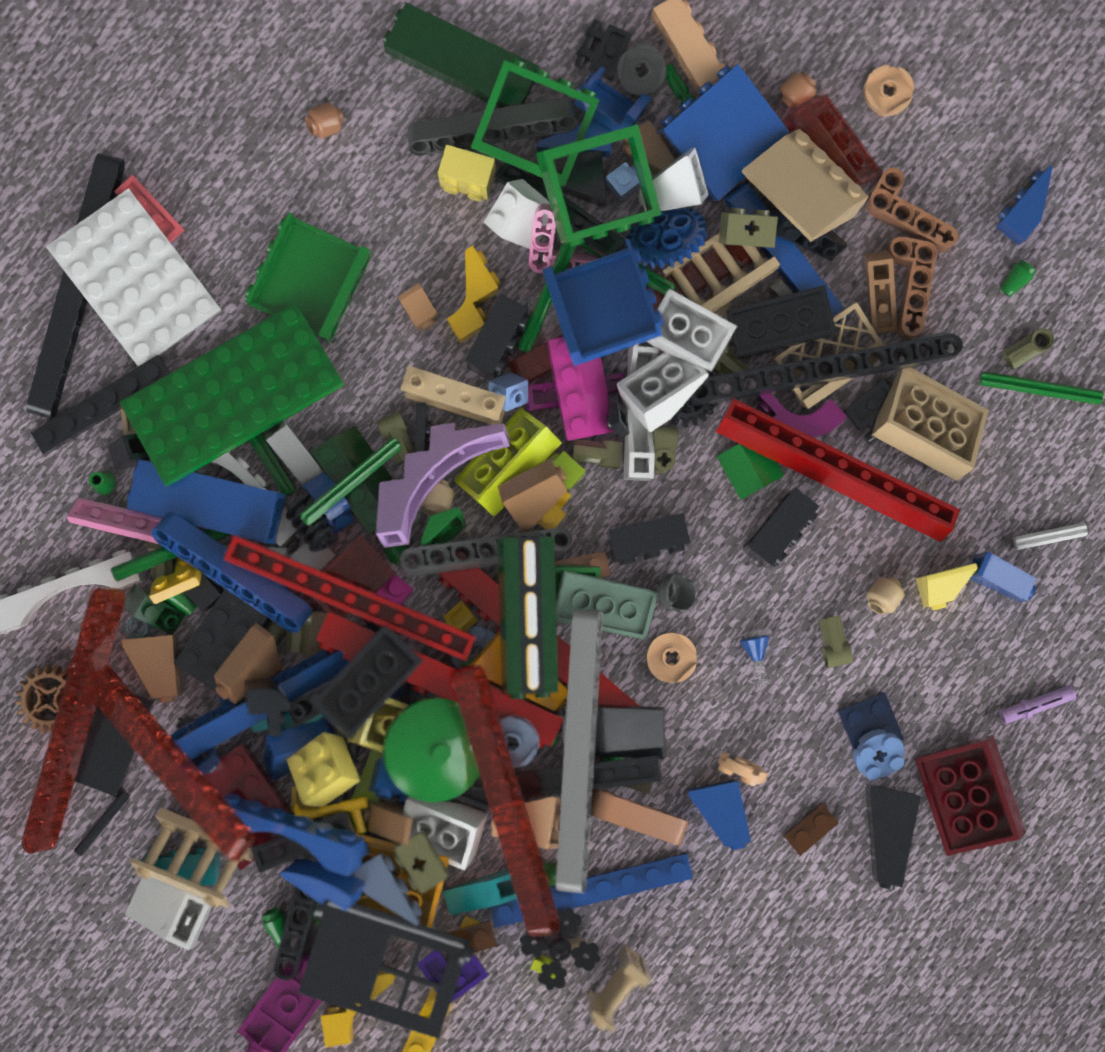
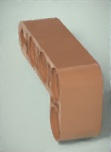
(913, 214)
(911, 288)
(638, 817)

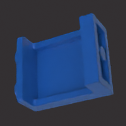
(613, 108)

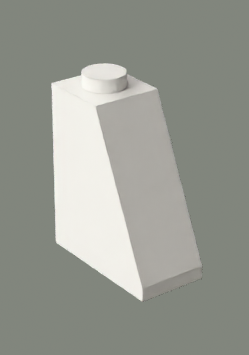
(679, 183)

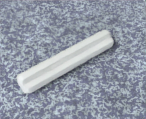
(1050, 536)

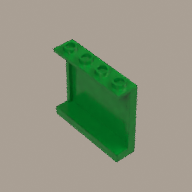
(308, 270)

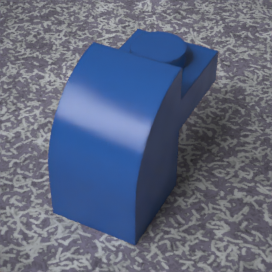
(339, 514)

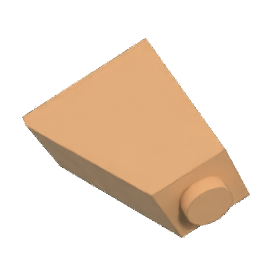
(545, 821)

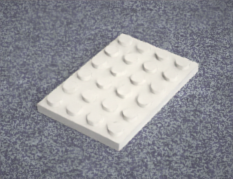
(133, 278)

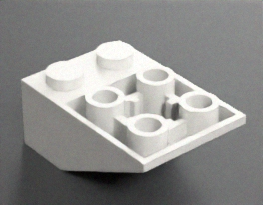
(169, 912)

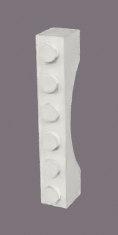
(639, 445)
(239, 467)
(19, 608)

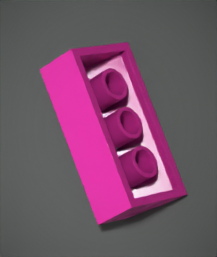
(579, 392)

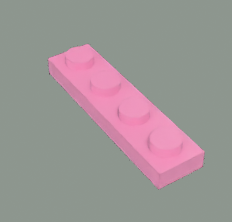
(113, 519)

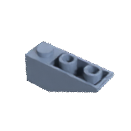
(386, 887)

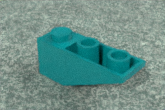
(190, 864)
(480, 893)

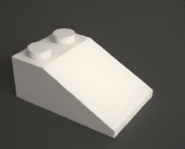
(691, 331)
(660, 389)
(451, 828)

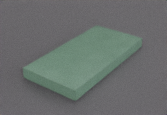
(624, 606)

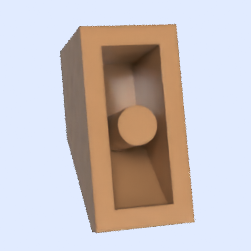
(418, 308)

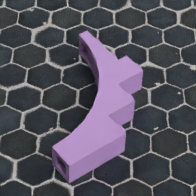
(424, 469)

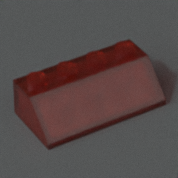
(835, 137)

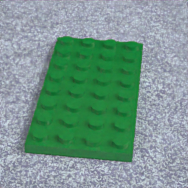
(231, 394)

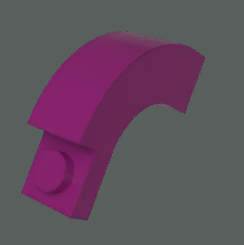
(814, 424)

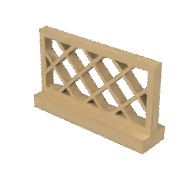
(816, 393)

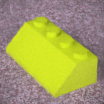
(529, 446)

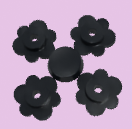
(560, 950)

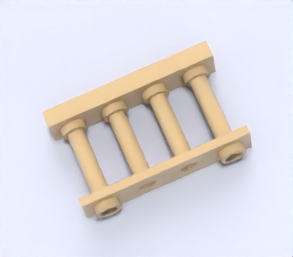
(721, 294)
(453, 396)
(192, 833)
(629, 974)

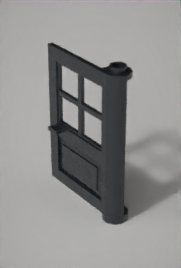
(351, 954)

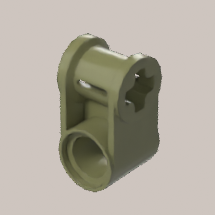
(665, 443)

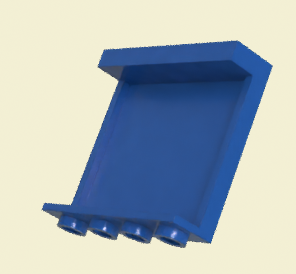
(727, 127)
(604, 305)

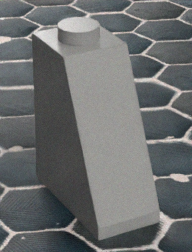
(293, 452)

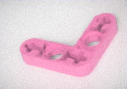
(549, 253)

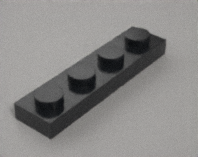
(284, 849)

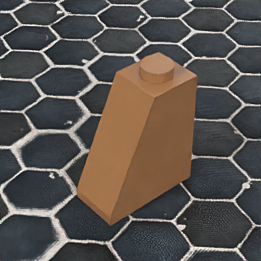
(533, 493)
(251, 660)
(155, 665)

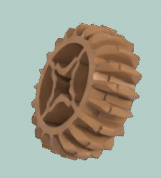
(35, 684)

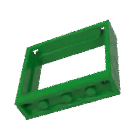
(542, 78)
(556, 198)

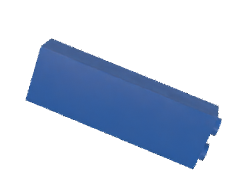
(209, 503)

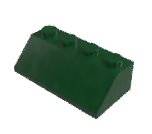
(341, 456)

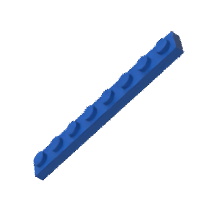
(607, 886)

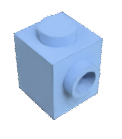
(622, 182)
(513, 387)

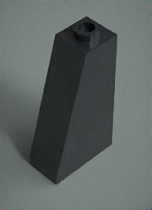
(891, 831)

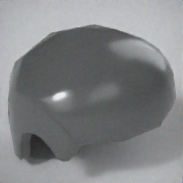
(677, 592)

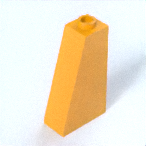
(490, 660)

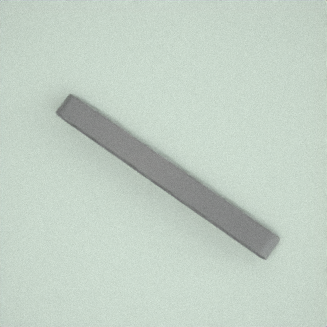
(579, 750)

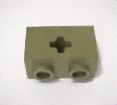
(733, 228)
(434, 868)

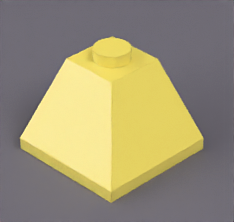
(943, 586)

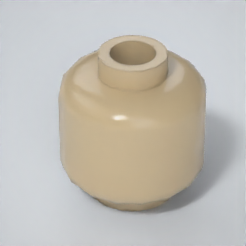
(438, 499)
(885, 595)

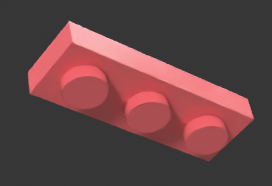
(159, 215)

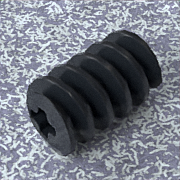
(315, 533)

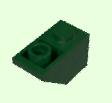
(160, 615)

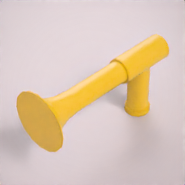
(352, 805)

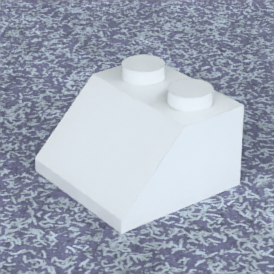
(515, 211)

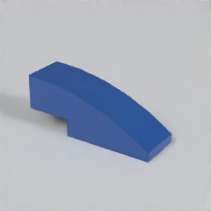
(323, 883)

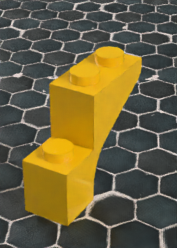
(479, 287)
(338, 1021)

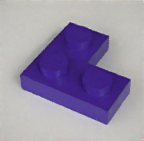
(471, 974)

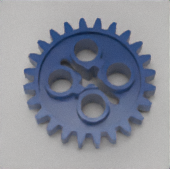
(669, 237)

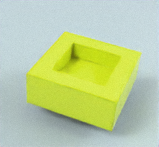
(537, 963)

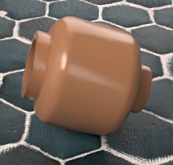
(797, 89)
(324, 120)

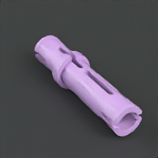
(1027, 708)

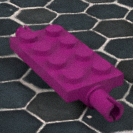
(279, 1014)

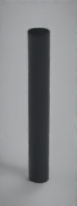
(102, 822)

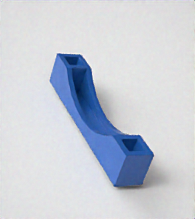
(334, 848)

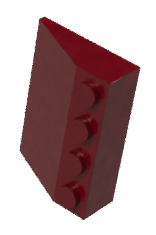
(244, 776)
(970, 796)

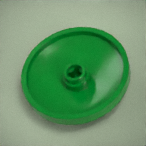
(430, 751)

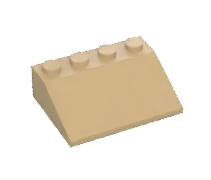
(806, 185)
(931, 423)

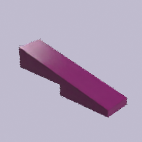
(544, 395)

